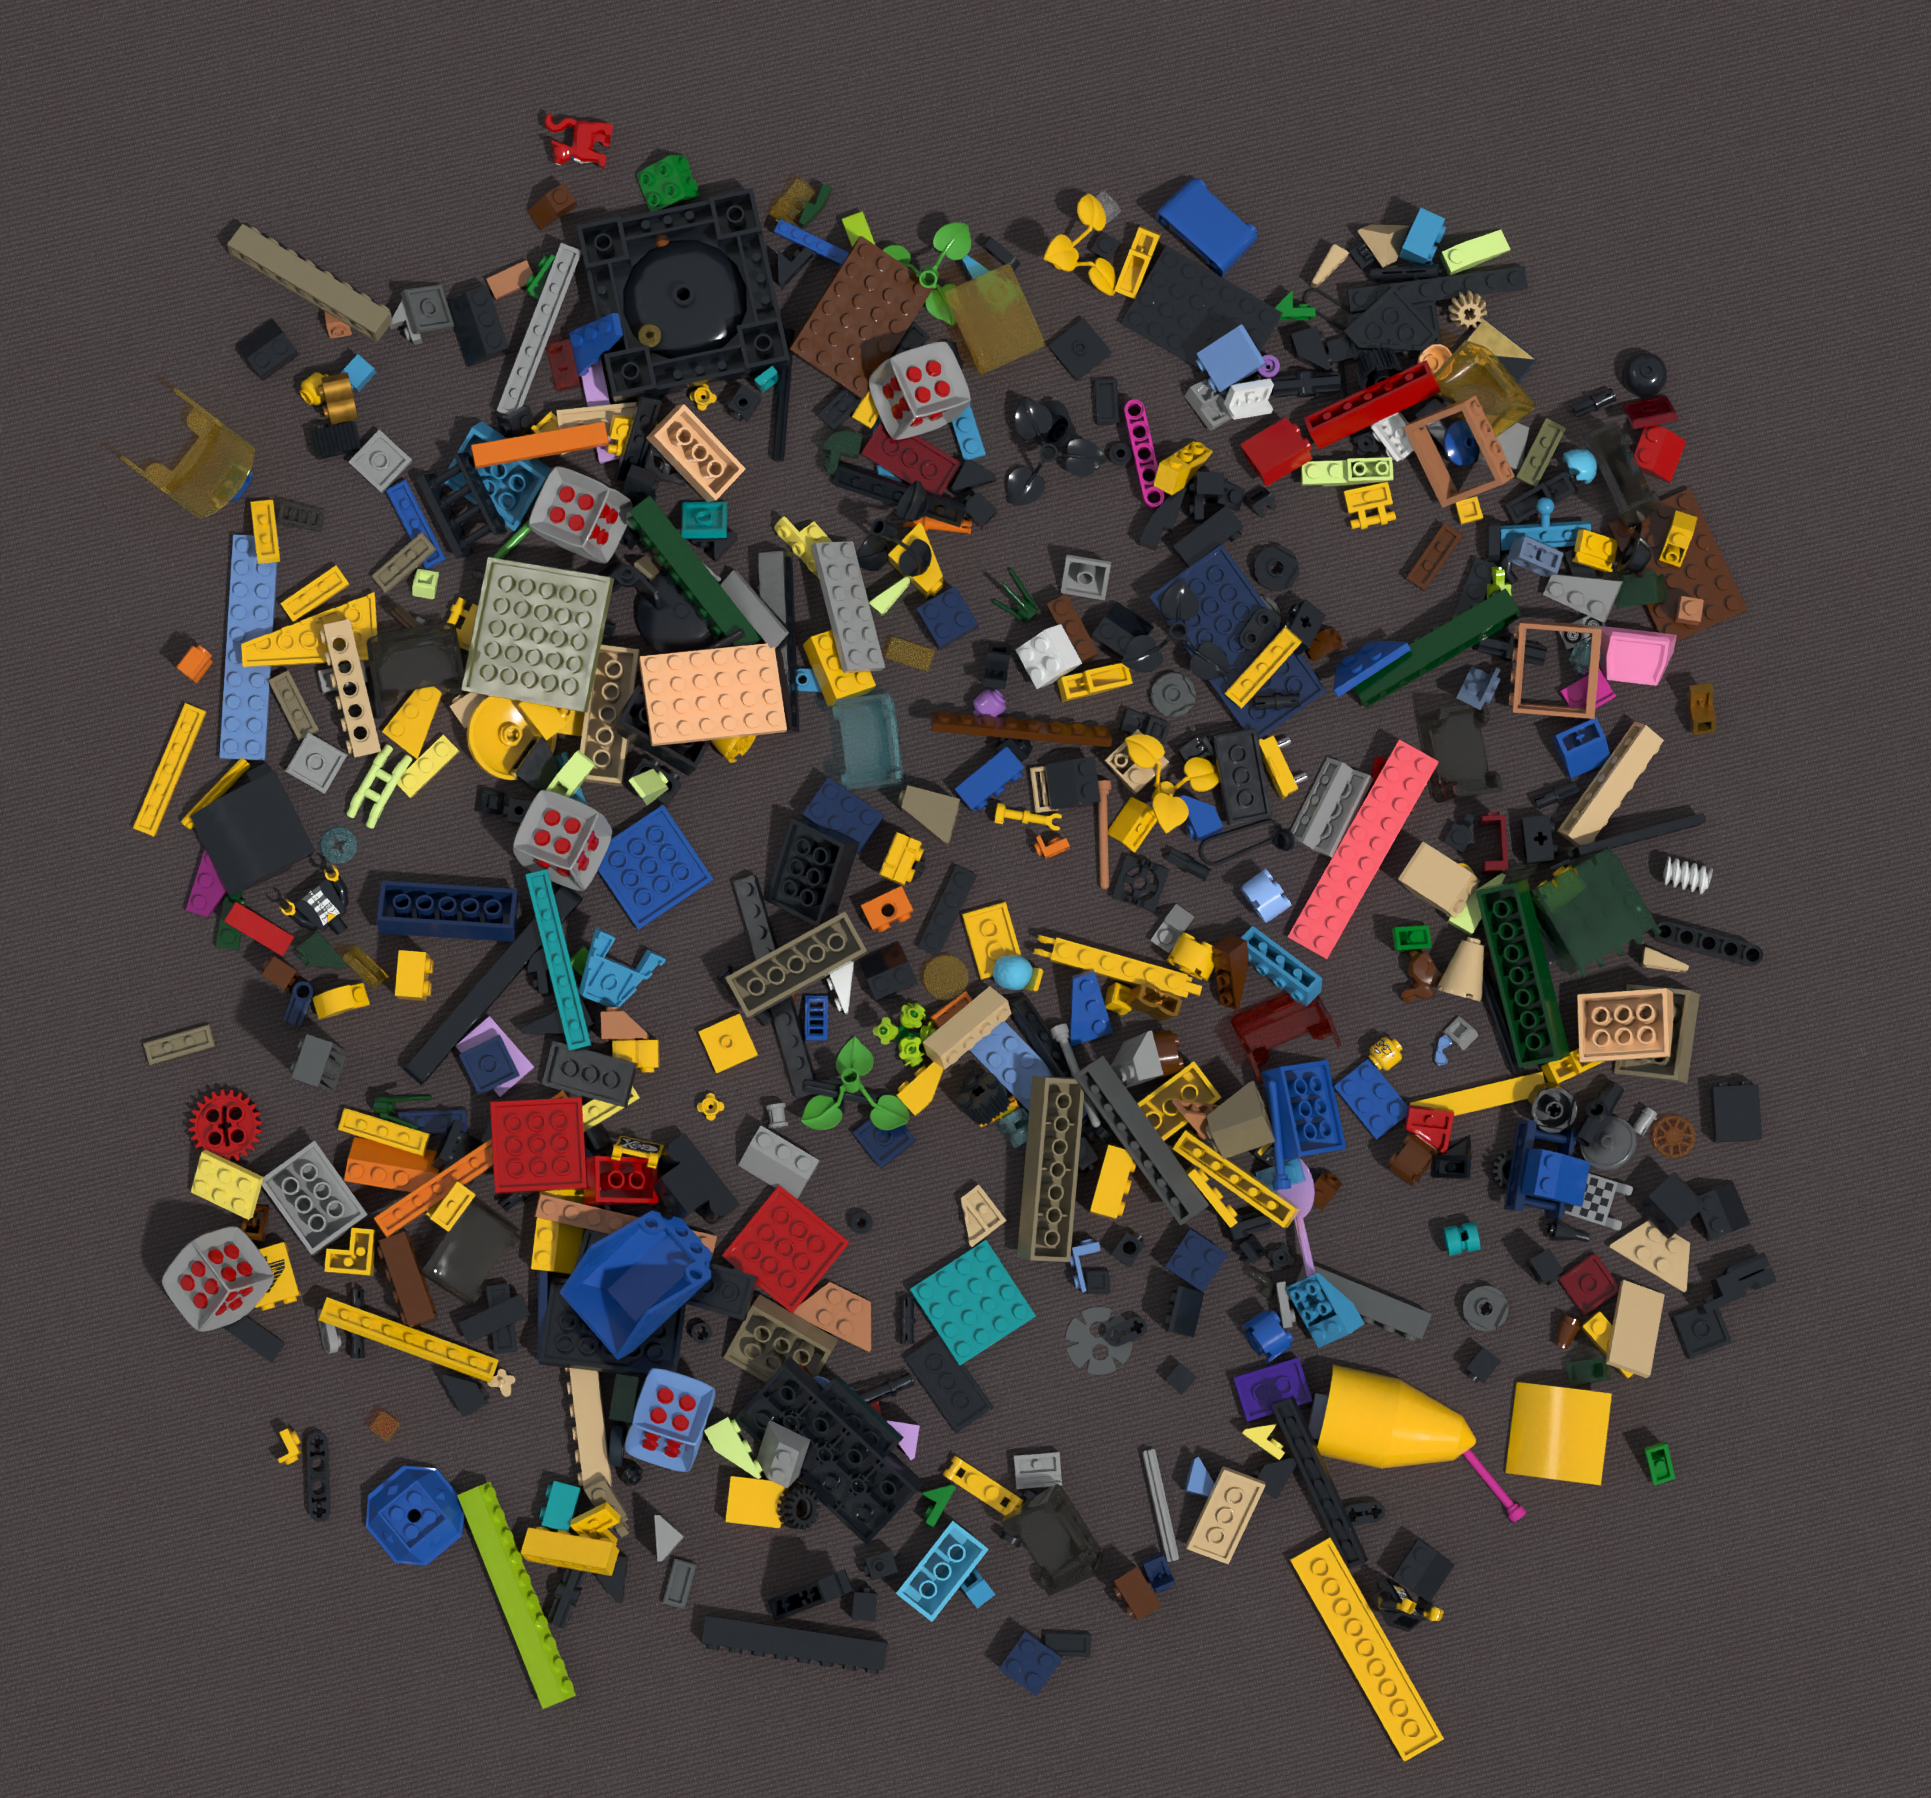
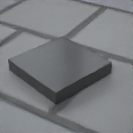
(427, 309)

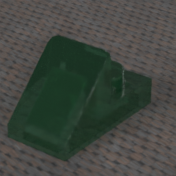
(1588, 1371)

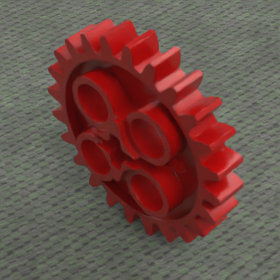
(247, 1124)

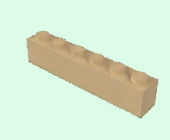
(1611, 785)
(590, 1425)

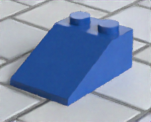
(1555, 1177)

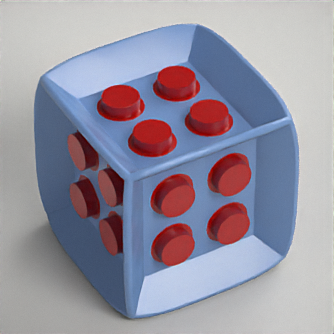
(669, 1420)

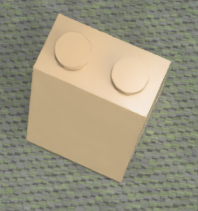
(1438, 880)

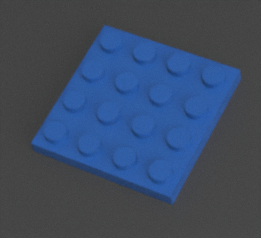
(652, 867)

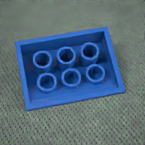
(1306, 1109)

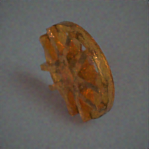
(1673, 1136)

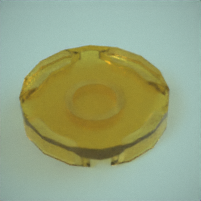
(945, 977)

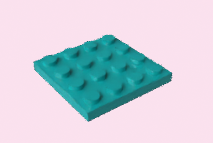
(972, 1303)

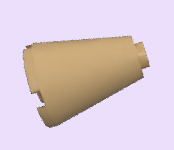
(1465, 971)

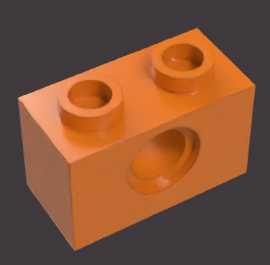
(895, 898)

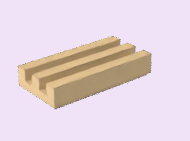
(1038, 809)

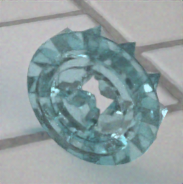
(349, 847)

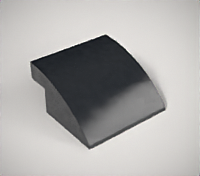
(252, 834)

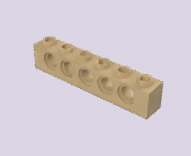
(370, 743)

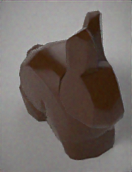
(1424, 976)

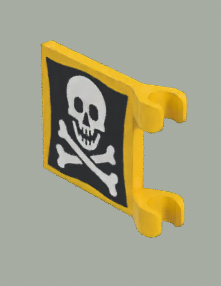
(638, 1148)

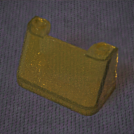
(1478, 372)

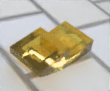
(793, 201)

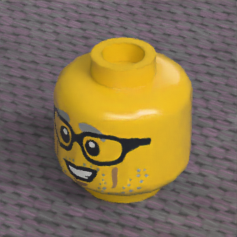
(1385, 1053)

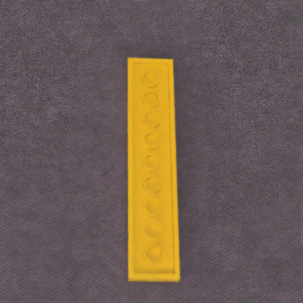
(1366, 1649)

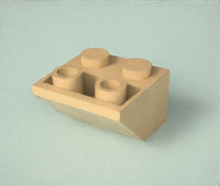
(1128, 772)

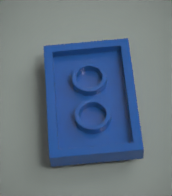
(1372, 1099)

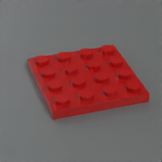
(538, 1145)
(786, 1249)

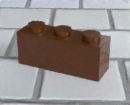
(1064, 613)

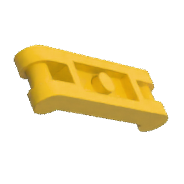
(982, 1486)

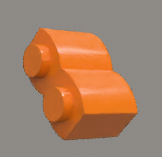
(195, 663)

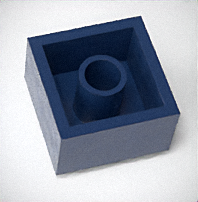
(947, 618)
(1196, 1261)
(1030, 1662)

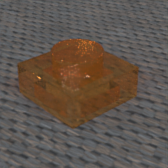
(385, 1426)

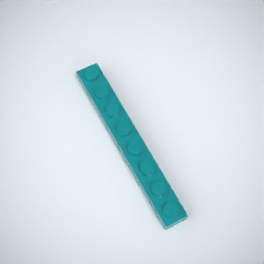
(558, 960)

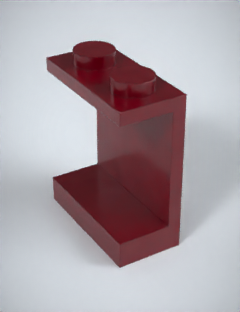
(1500, 866)

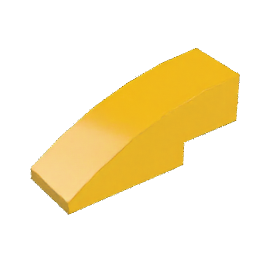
(1137, 262)
(1094, 681)
(1566, 1068)

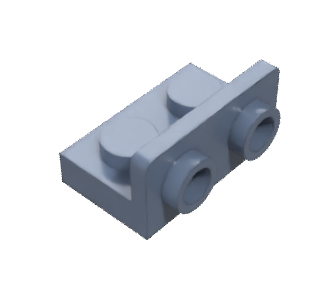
(1478, 686)

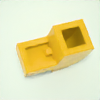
(340, 1000)

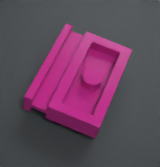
(1576, 694)

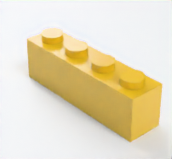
(570, 1551)

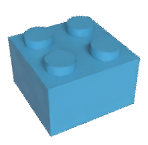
(1421, 239)

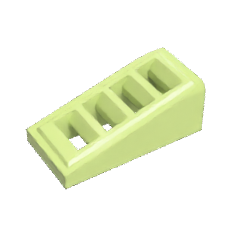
(886, 599)

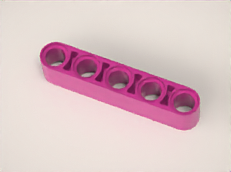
(1139, 444)

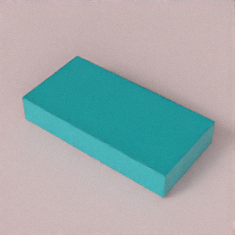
(766, 379)

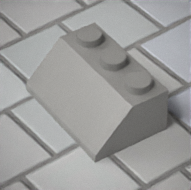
(1137, 1060)
(778, 1162)

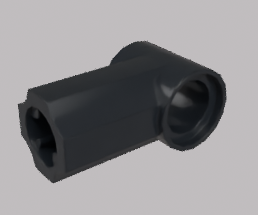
(1247, 1224)

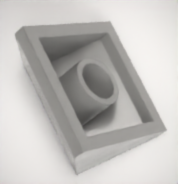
(1085, 577)
(666, 1537)

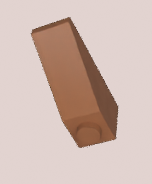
(1196, 1114)

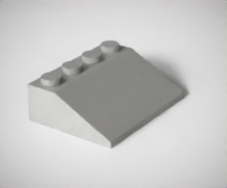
(313, 1198)

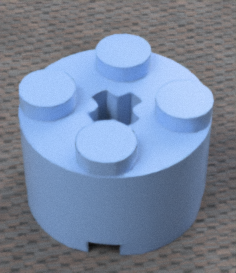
(1265, 896)

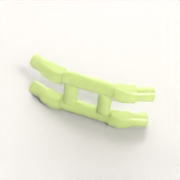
(391, 780)

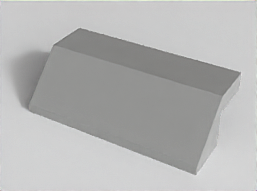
(1330, 807)

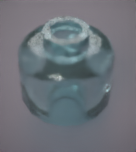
(1581, 657)

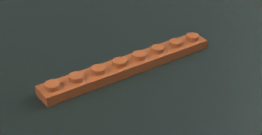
(594, 1218)

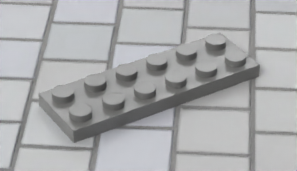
(848, 606)

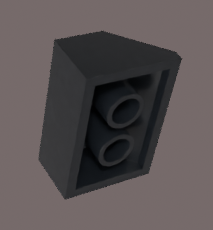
(478, 326)

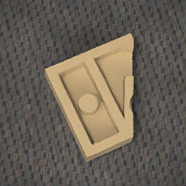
(980, 1215)

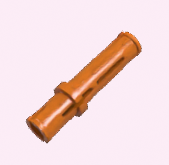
(929, 523)

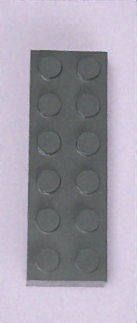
(318, 1064)

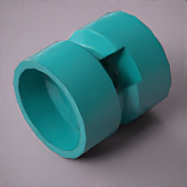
(1453, 1240)

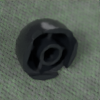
(1644, 375)

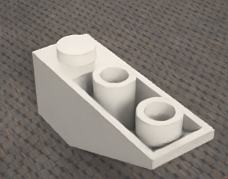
(842, 981)

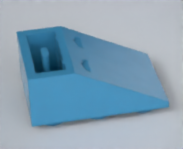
(1324, 1309)

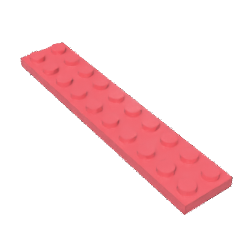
(1363, 849)

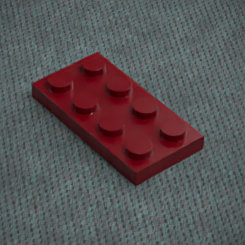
(911, 460)

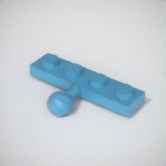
(1547, 533)

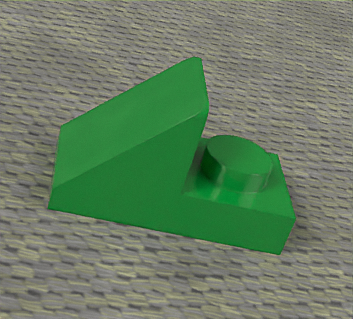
(1302, 312)
(1411, 938)
(1659, 1463)
(940, 1496)

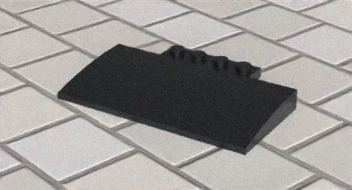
(848, 1448)

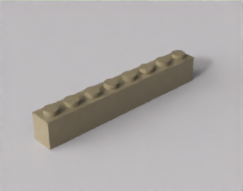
(309, 282)

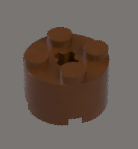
(1166, 1046)
(1412, 1160)

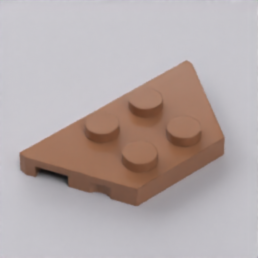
(839, 1314)

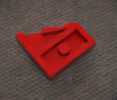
(1431, 1125)

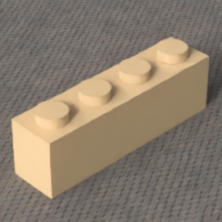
(967, 1028)

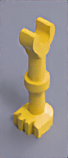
(1001, 813)

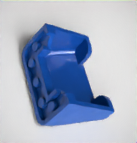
(1207, 226)

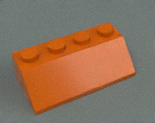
(388, 1167)

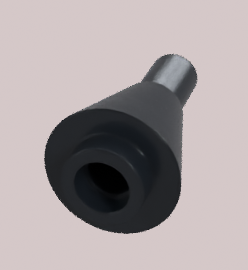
(1562, 1232)

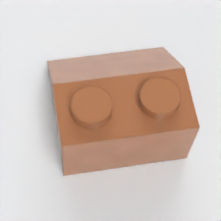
(620, 1027)

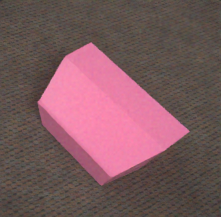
(1635, 655)

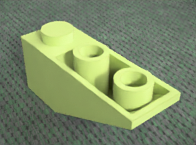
(728, 1443)

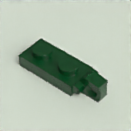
(227, 935)

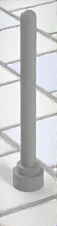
(1061, 1035)

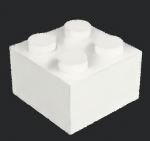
(1048, 656)

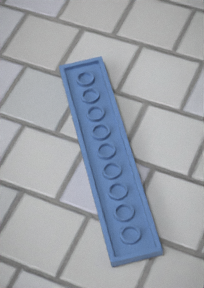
(247, 689)

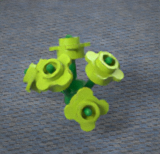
(908, 1046)

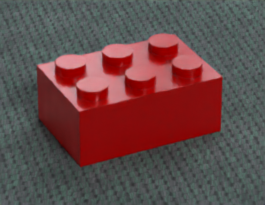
(620, 1181)

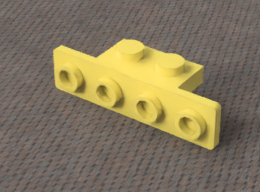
(802, 541)

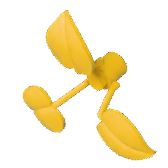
(1065, 257)
(1170, 810)

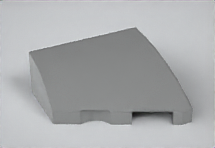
(1208, 404)

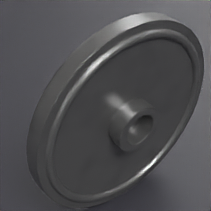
(1613, 1146)

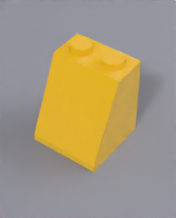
(930, 581)

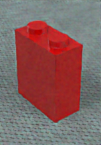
(1277, 451)

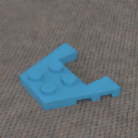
(609, 980)

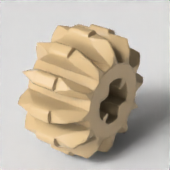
(1469, 317)

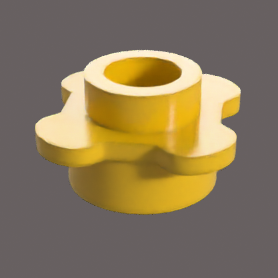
(703, 403)
(704, 1106)

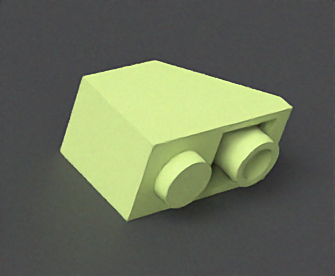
(572, 775)

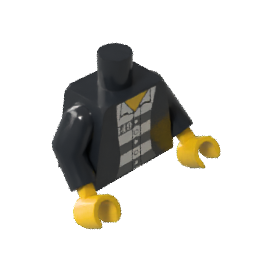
(322, 905)
(1400, 1609)

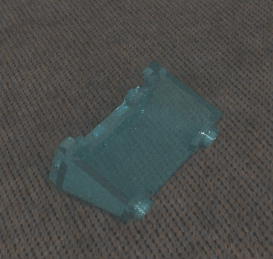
(870, 742)

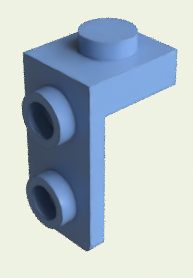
(1086, 1247)

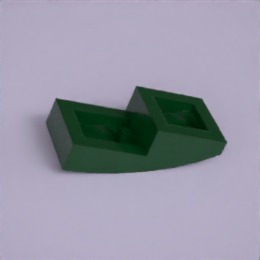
(811, 210)

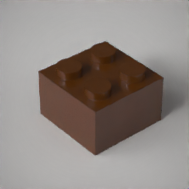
(1136, 1593)

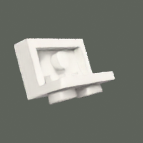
(1249, 399)
(1393, 436)

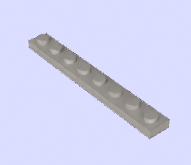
(539, 329)

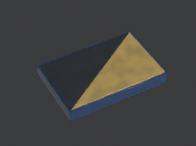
(1508, 352)

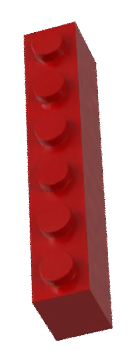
(1372, 404)

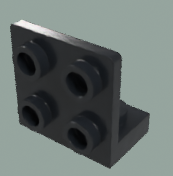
(454, 1146)

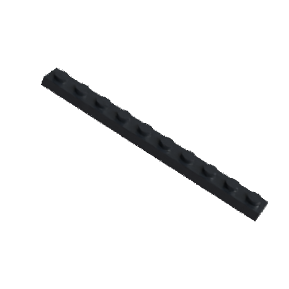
(784, 1012)

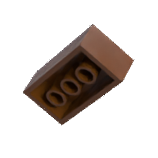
(409, 1284)

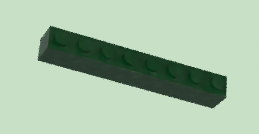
(689, 572)
(1440, 646)

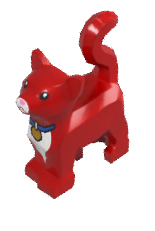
(583, 141)

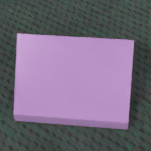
(910, 1433)

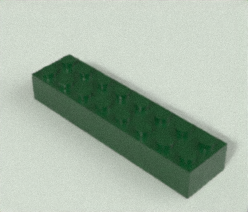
(1522, 973)

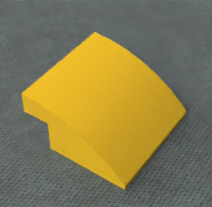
(1558, 1433)

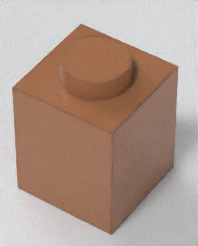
(1689, 610)

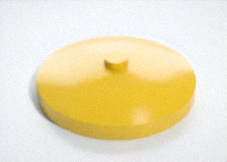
(499, 735)

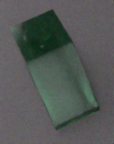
(320, 953)

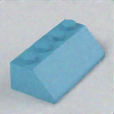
(942, 1571)

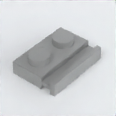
(1037, 1470)

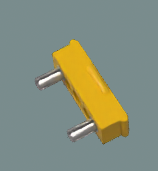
(1277, 766)

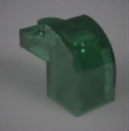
(841, 444)

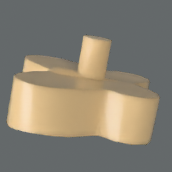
(503, 1382)

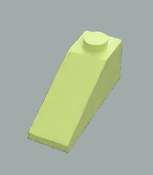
(1474, 252)
(649, 785)
(1471, 915)

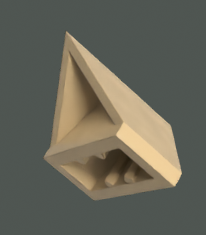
(1384, 241)

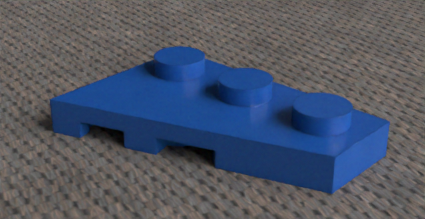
(593, 339)

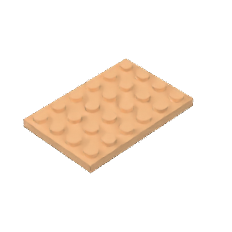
(712, 694)

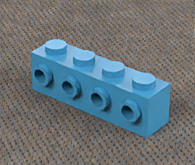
(1282, 967)

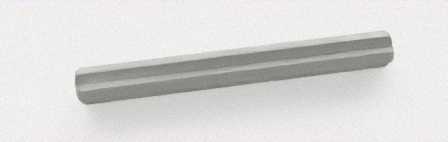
(1160, 1505)

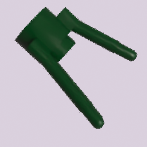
(1025, 609)
(387, 1104)

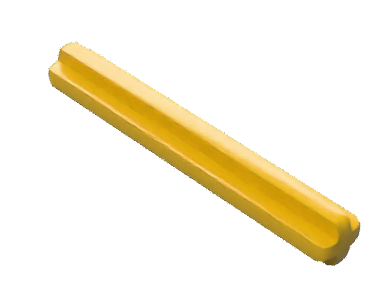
(219, 789)

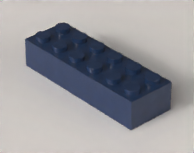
(447, 911)

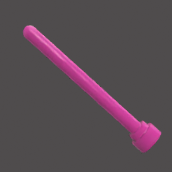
(1514, 1510)

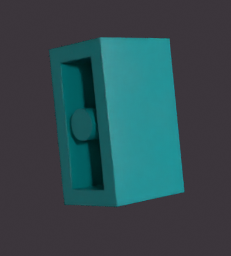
(560, 1506)

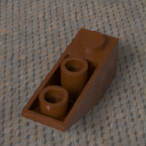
(1231, 967)

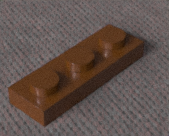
(1434, 557)

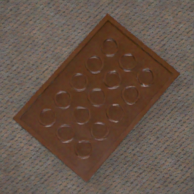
(860, 317)
(1701, 573)

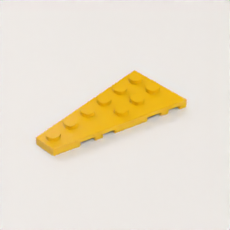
(302, 640)

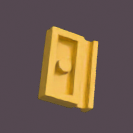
(1595, 550)

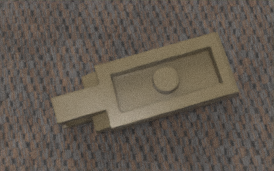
(601, 1492)

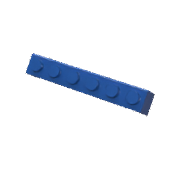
(814, 243)

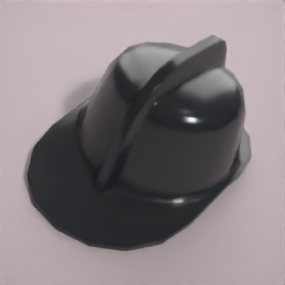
(1062, 428)
(1636, 553)

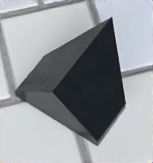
(1455, 1163)

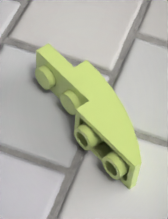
(1347, 472)

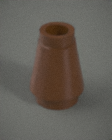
(1567, 1330)

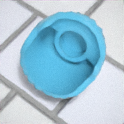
(1581, 463)
(1012, 972)

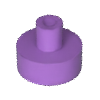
(1274, 365)

